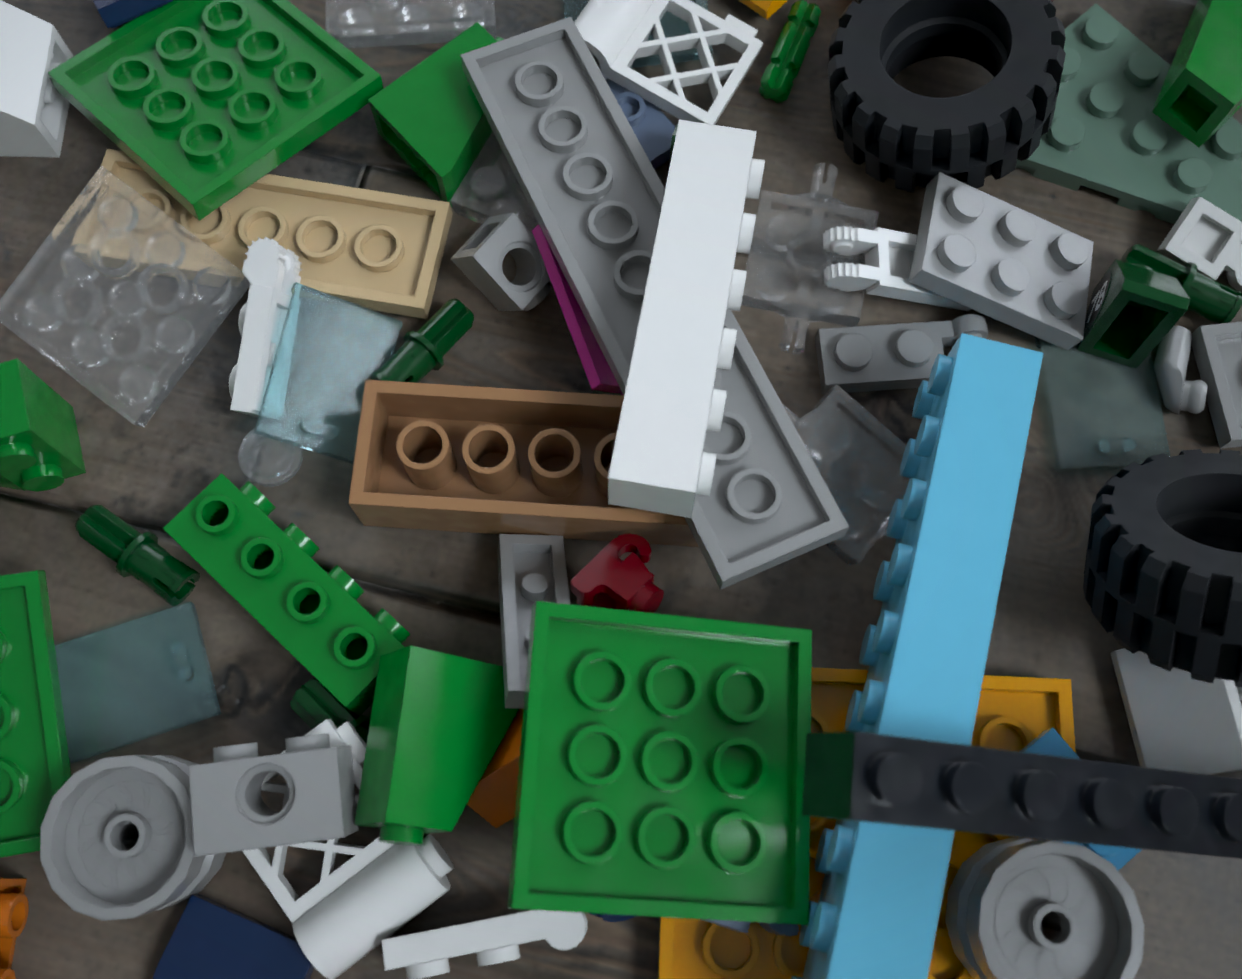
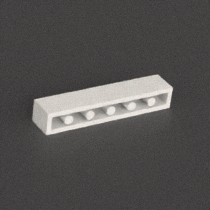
(681, 323)

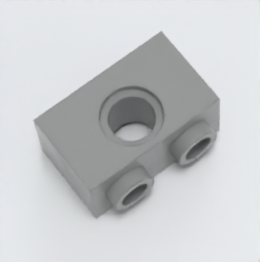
(230, 807)

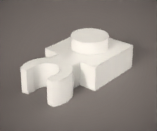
(1208, 240)

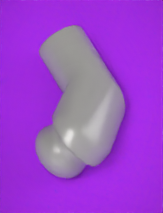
(1171, 370)

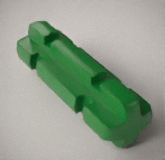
(789, 51)

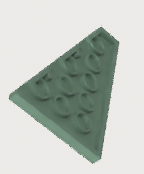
(1115, 143)

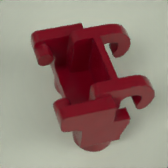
(619, 582)

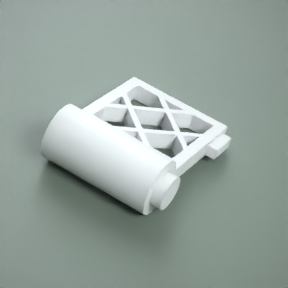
(619, 34)
(363, 897)

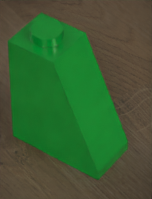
(435, 116)
(428, 741)

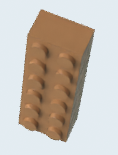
(494, 463)

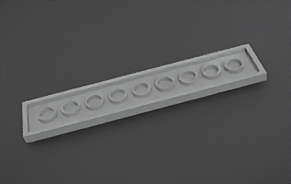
(601, 221)

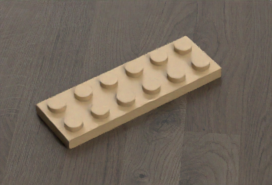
(350, 240)

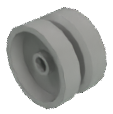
(124, 838)
(1043, 913)

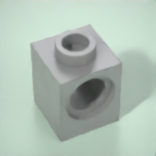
(483, 258)

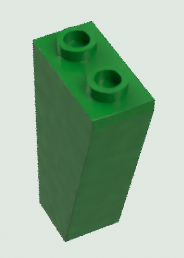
(1206, 72)

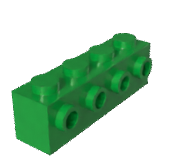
(286, 590)

